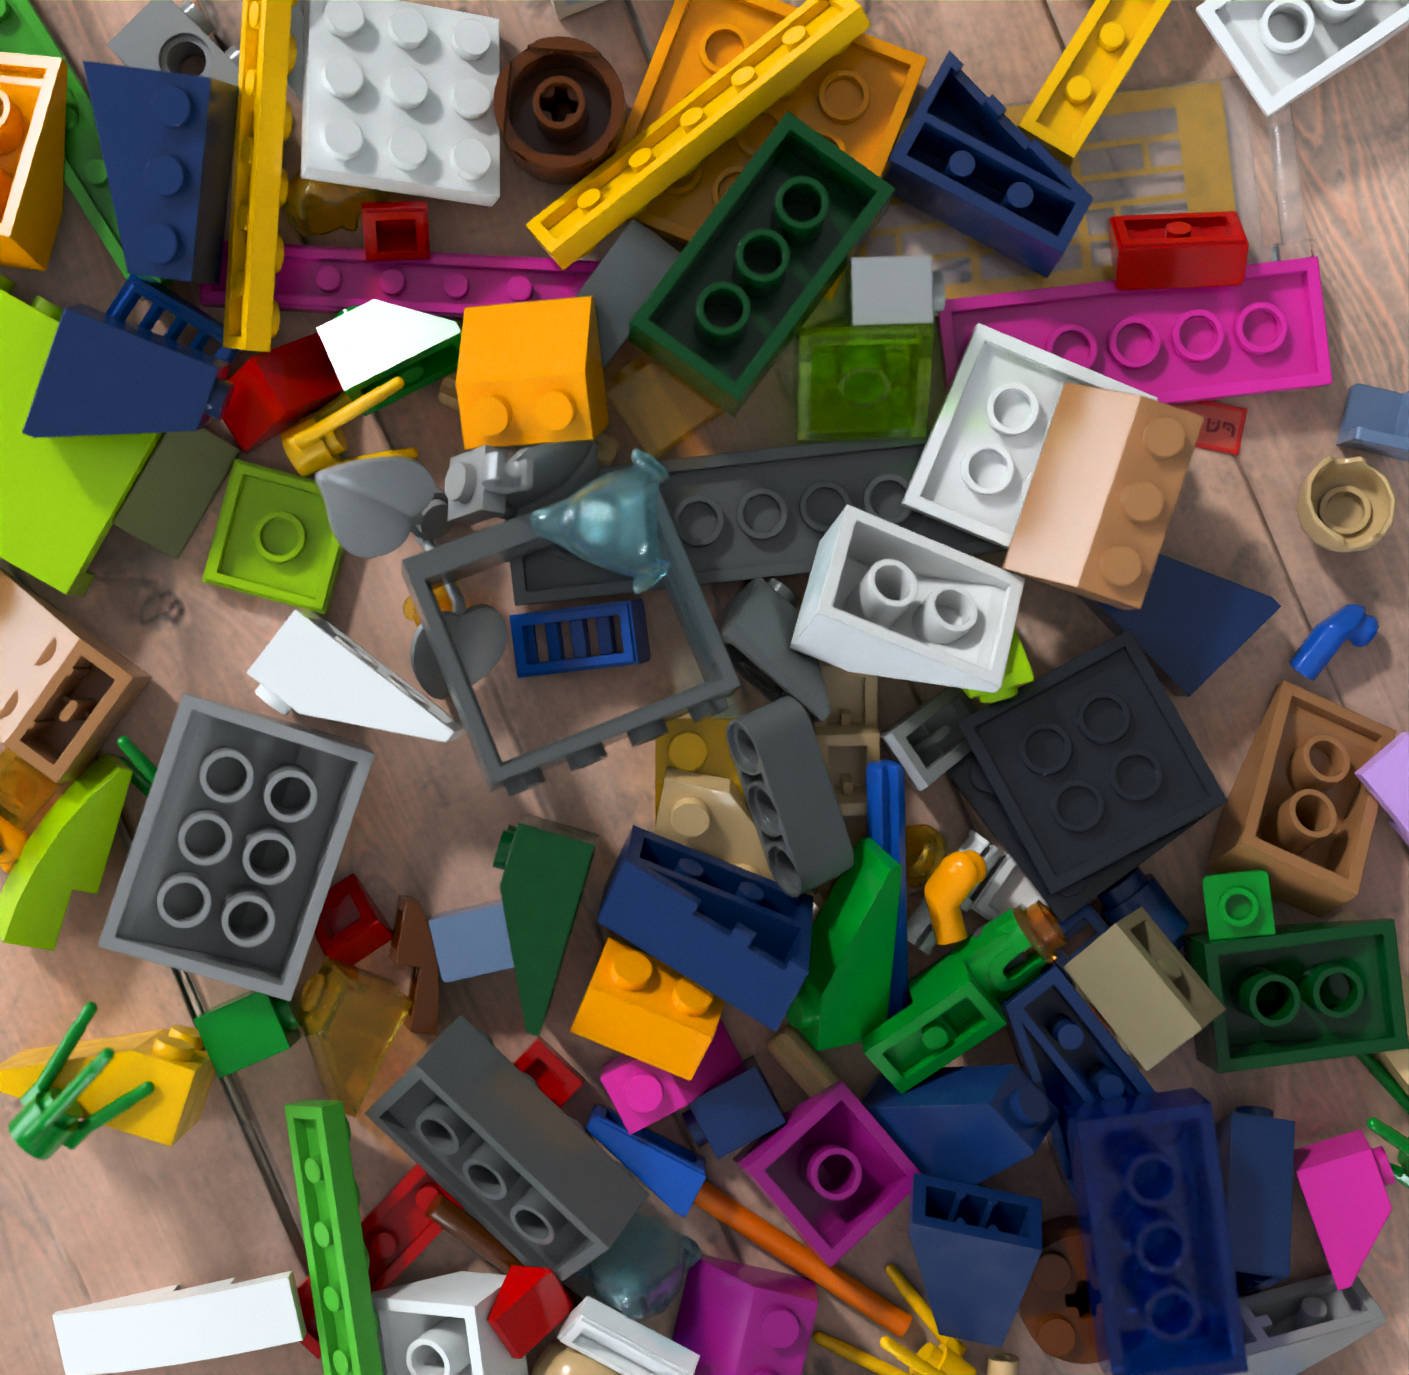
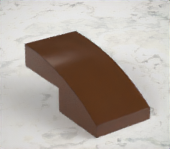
(414, 947)

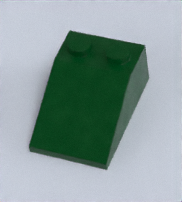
(540, 899)
(1301, 994)

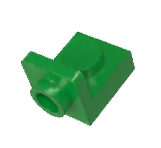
(1238, 904)

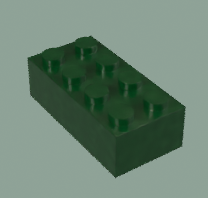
(760, 263)

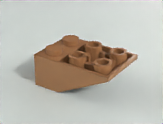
(57, 684)

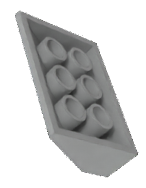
(237, 846)

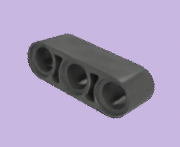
(625, 282)
(790, 795)

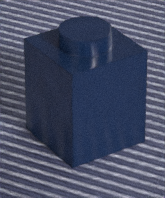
(734, 1110)

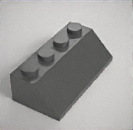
(508, 1152)

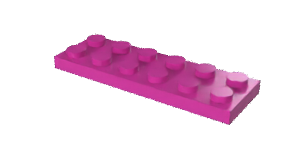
(1167, 341)

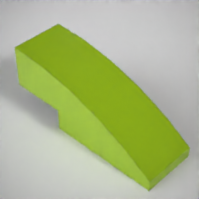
(64, 855)

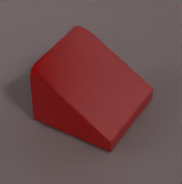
(396, 230)
(351, 923)
(528, 1308)

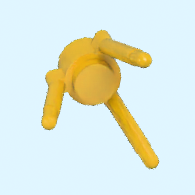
(319, 440)
(929, 1360)

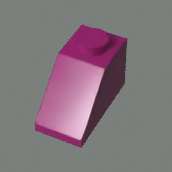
(649, 1093)
(1345, 1198)

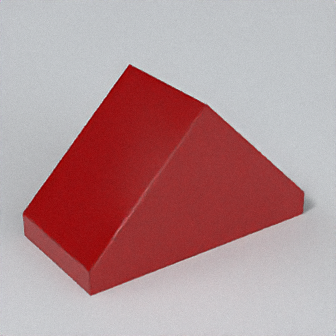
(279, 390)

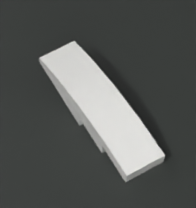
(180, 1325)

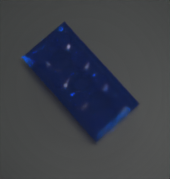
(1155, 1235)

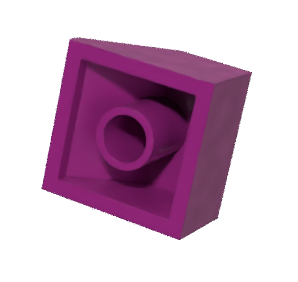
(829, 1171)
(745, 1318)

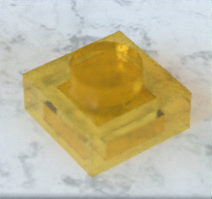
(23, 790)

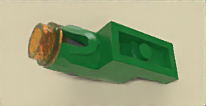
(962, 995)

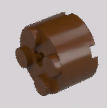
(530, 91)
(1052, 1317)

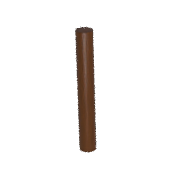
(476, 1237)

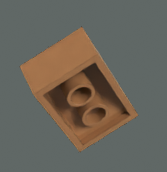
(1300, 802)

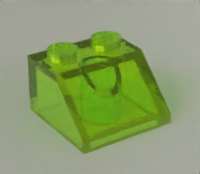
(862, 381)

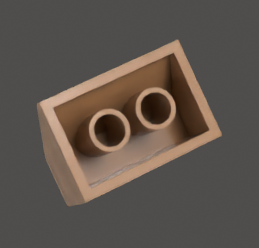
(1103, 494)

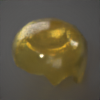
(324, 207)

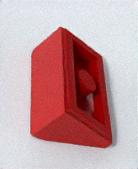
(1177, 250)

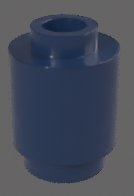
(1145, 891)

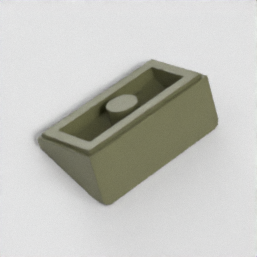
(176, 489)

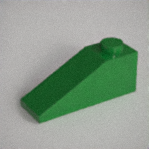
(851, 953)

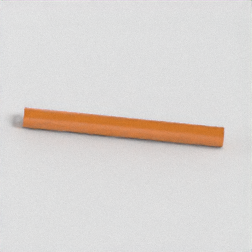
(802, 1259)

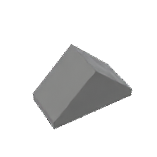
(929, 738)

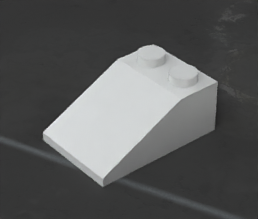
(1298, 44)
(906, 607)
(331, 677)

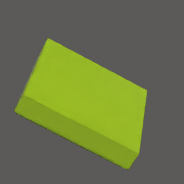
(275, 539)

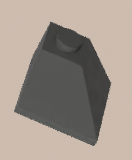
(758, 636)

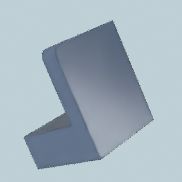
(1376, 422)
(471, 941)

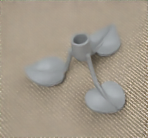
(384, 498)

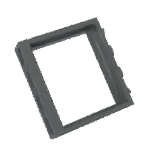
(516, 539)

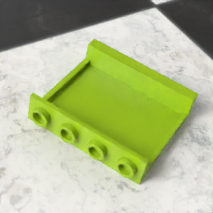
(54, 490)

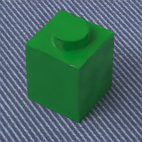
(248, 1030)

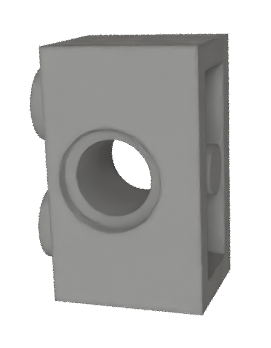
(168, 35)
(893, 290)

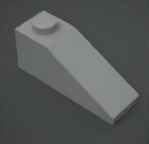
(1304, 1324)

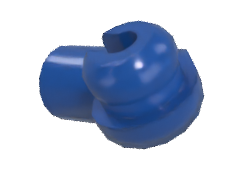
(1329, 635)

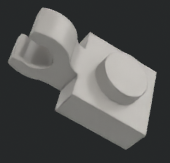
(480, 481)

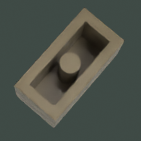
(1143, 988)

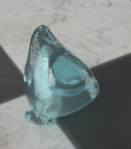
(612, 522)
(642, 1268)

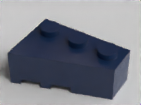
(166, 166)
(984, 175)
(711, 923)
(1066, 1054)

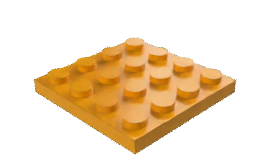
(849, 100)

